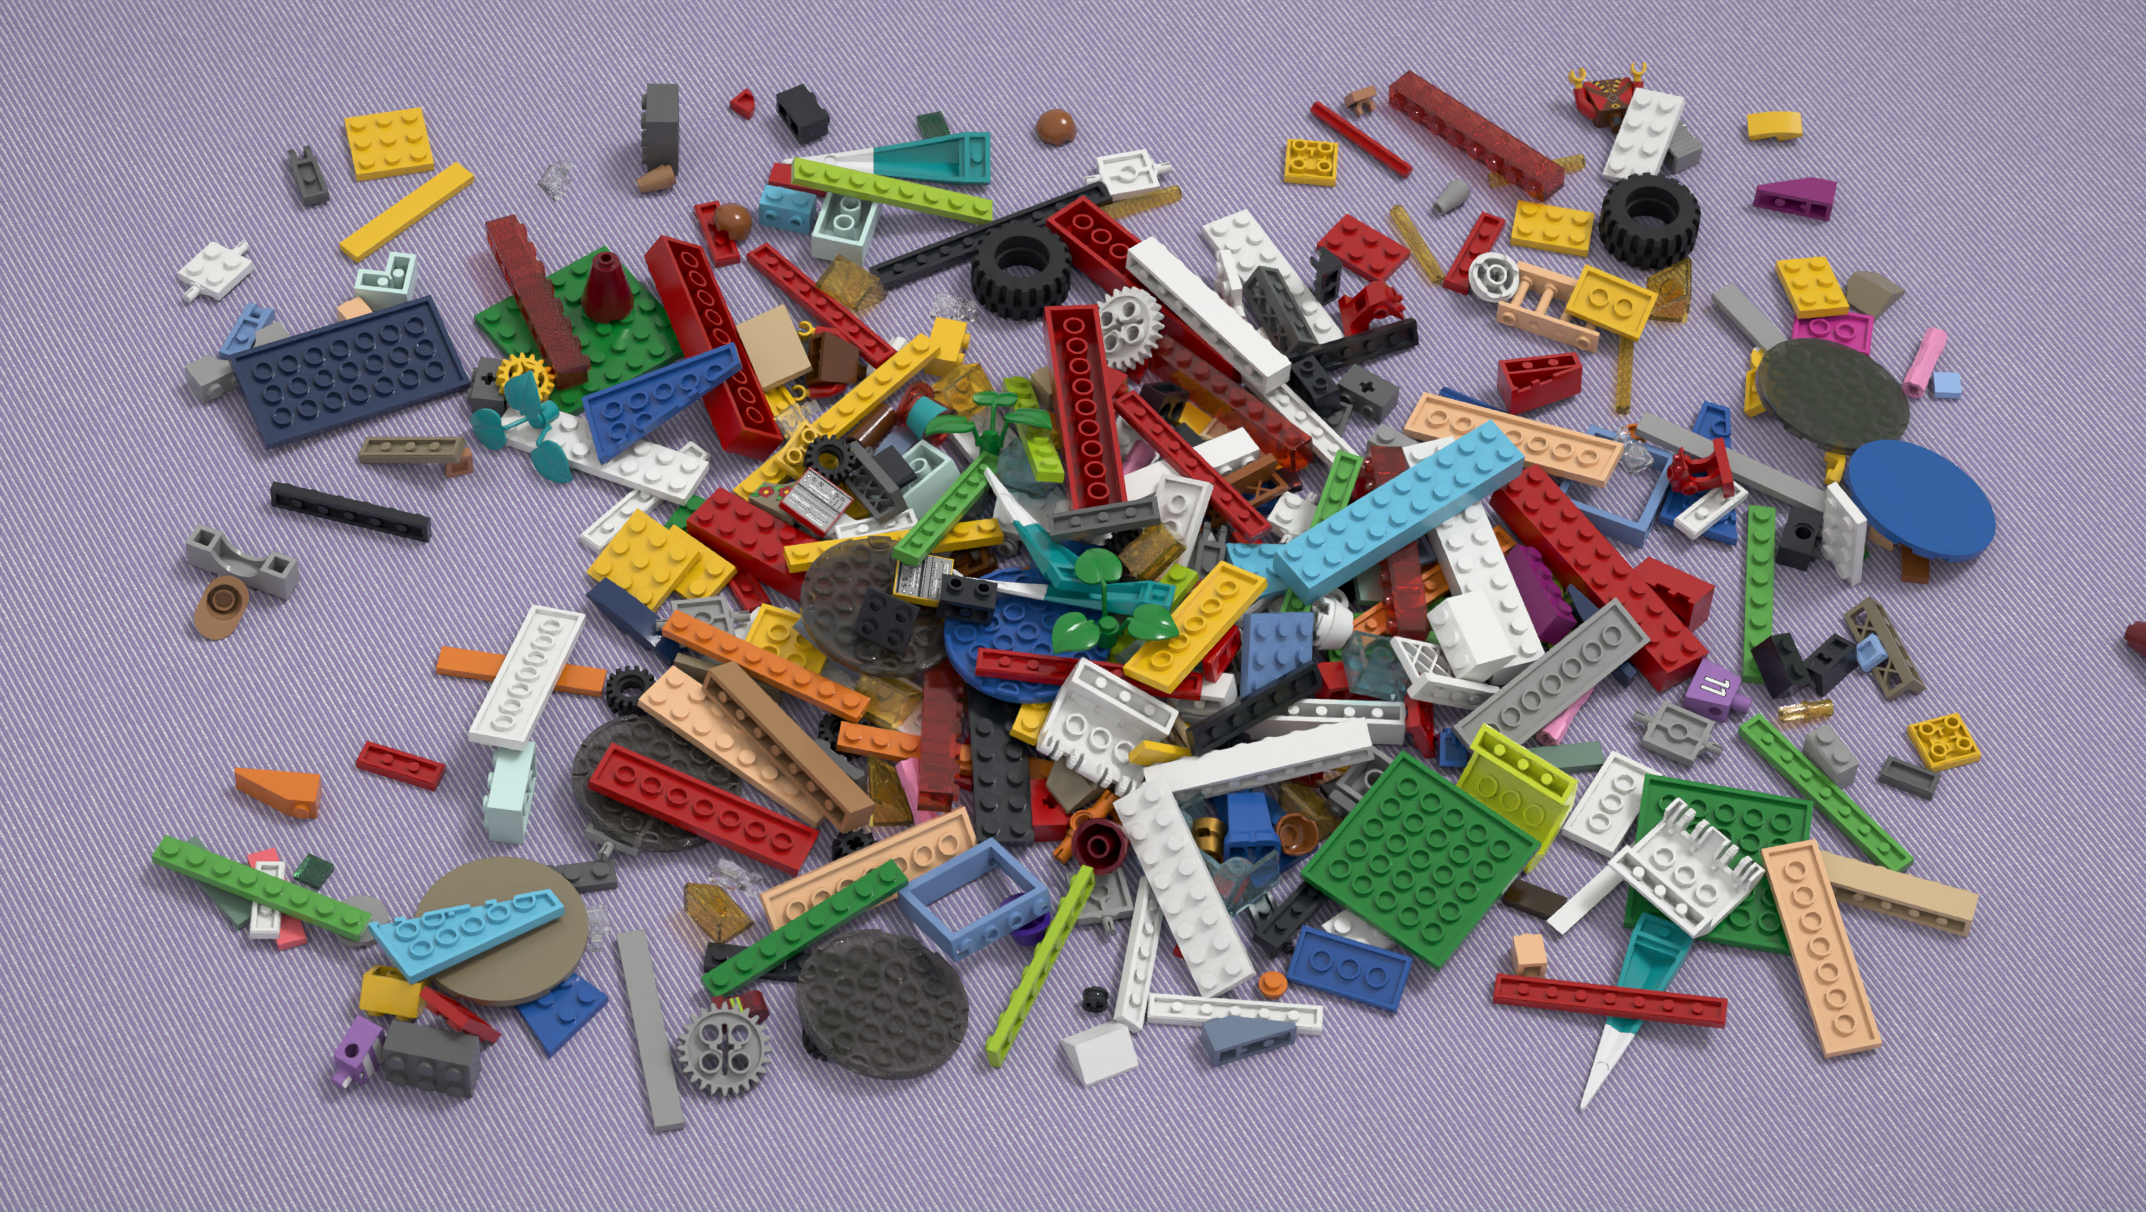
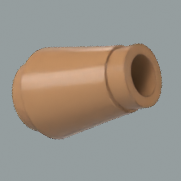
(657, 179)

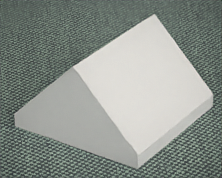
(1101, 1052)

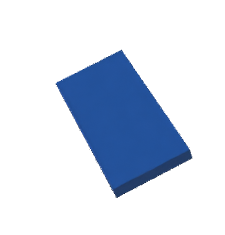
(1349, 969)

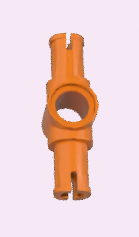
(1098, 810)

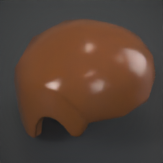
(1056, 127)
(734, 219)
(1296, 834)

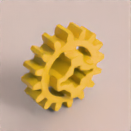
(522, 365)

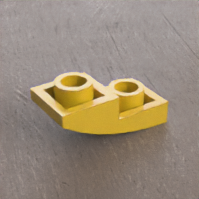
(1781, 124)
(1834, 467)

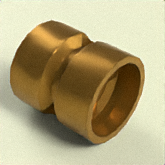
(1210, 836)

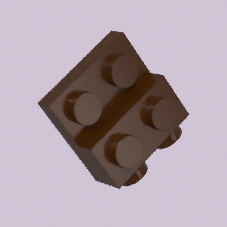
(972, 561)

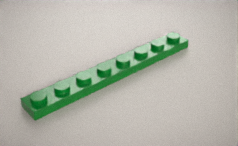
(804, 930)

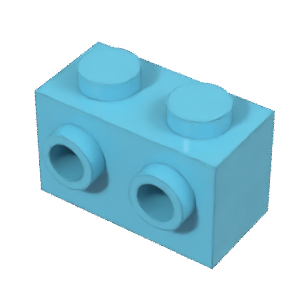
(787, 209)

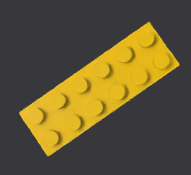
(1201, 624)

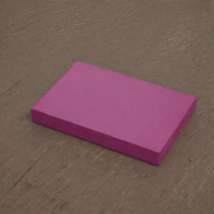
(1850, 330)

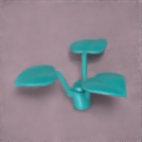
(523, 395)

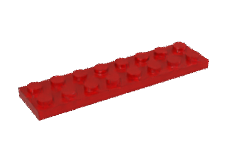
(703, 809)

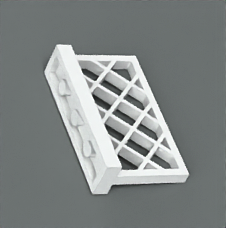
(1437, 681)

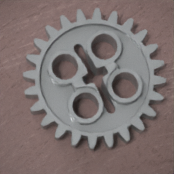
(750, 1050)

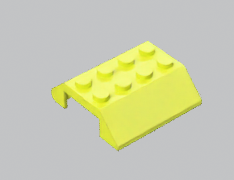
(1519, 787)

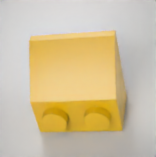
(390, 993)

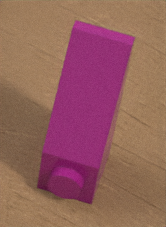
(1801, 197)

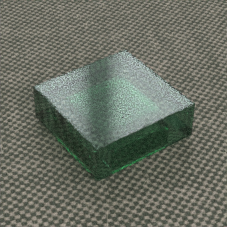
(313, 871)

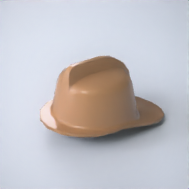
(221, 607)

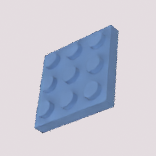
(1273, 646)

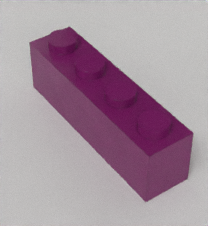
(1540, 594)

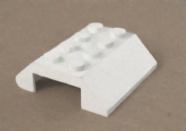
(1099, 723)
(1687, 872)

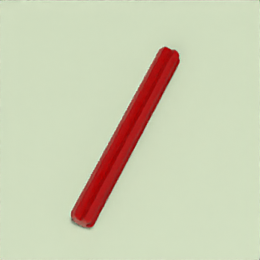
(1361, 139)

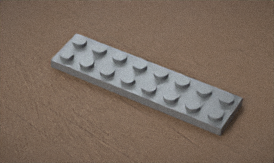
(1557, 677)

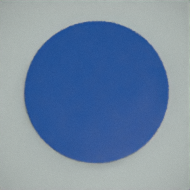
(1920, 500)
(1016, 626)

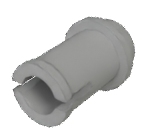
(1008, 547)

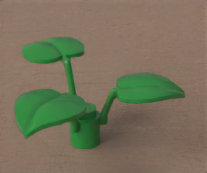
(990, 440)
(1076, 634)

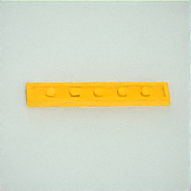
(406, 212)

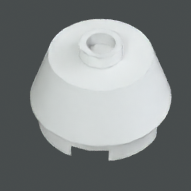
(1494, 277)
(1331, 624)

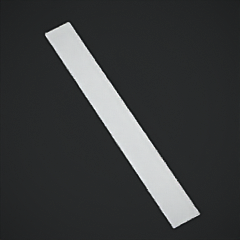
(1585, 899)

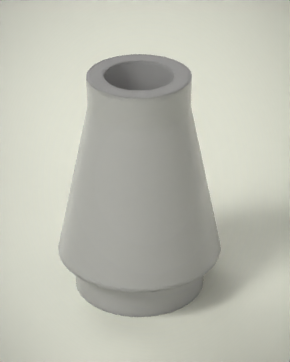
(1452, 196)

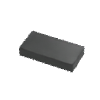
(1909, 778)

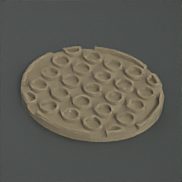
(526, 964)

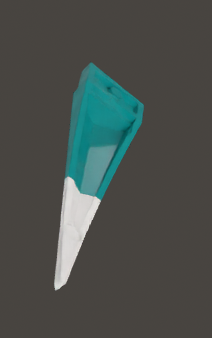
(944, 159)
(1052, 559)
(1121, 597)
(1651, 963)

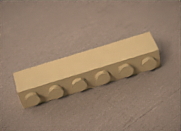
(1900, 894)

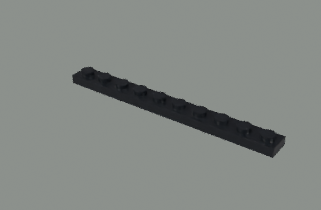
(960, 246)

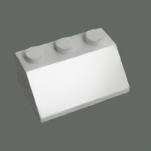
(1471, 636)

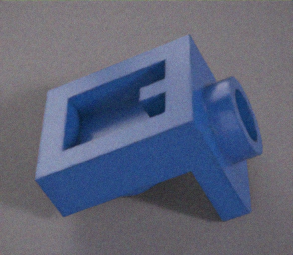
(1450, 750)

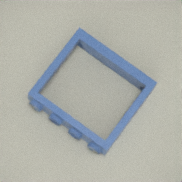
(1619, 527)
(957, 873)

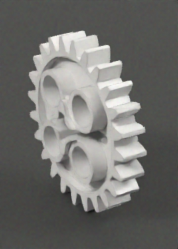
(1129, 327)

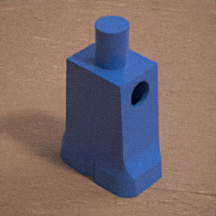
(1249, 827)

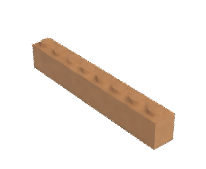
(788, 747)

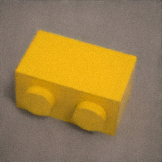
(952, 339)

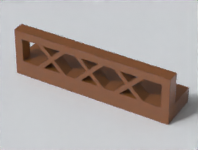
(1246, 481)

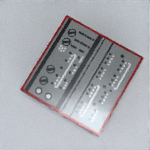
(816, 502)

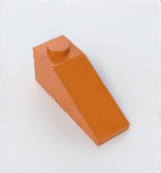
(288, 792)

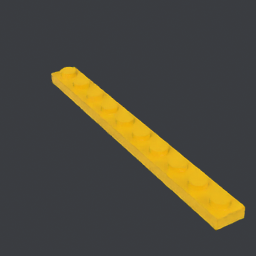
(854, 405)

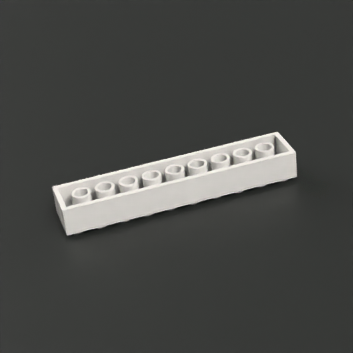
(1475, 561)

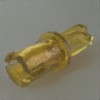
(1806, 711)

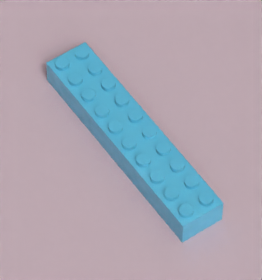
(1398, 512)

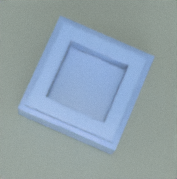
(1946, 385)
(1870, 653)

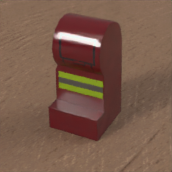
(753, 1000)

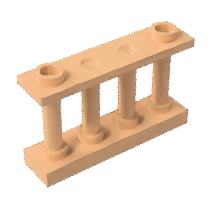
(1550, 286)

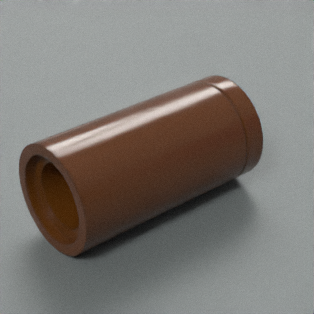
(873, 427)

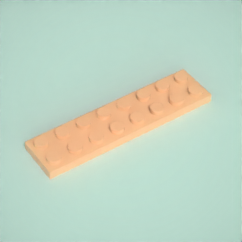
(1553, 448)
(690, 713)
(912, 850)
(1820, 948)

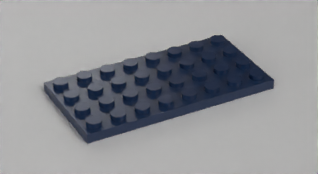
(348, 372)

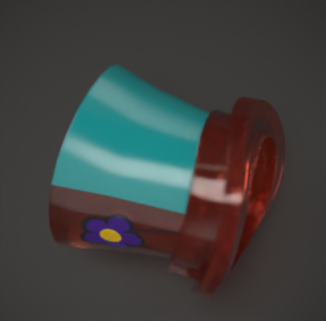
(918, 408)

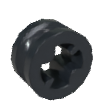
(1095, 999)

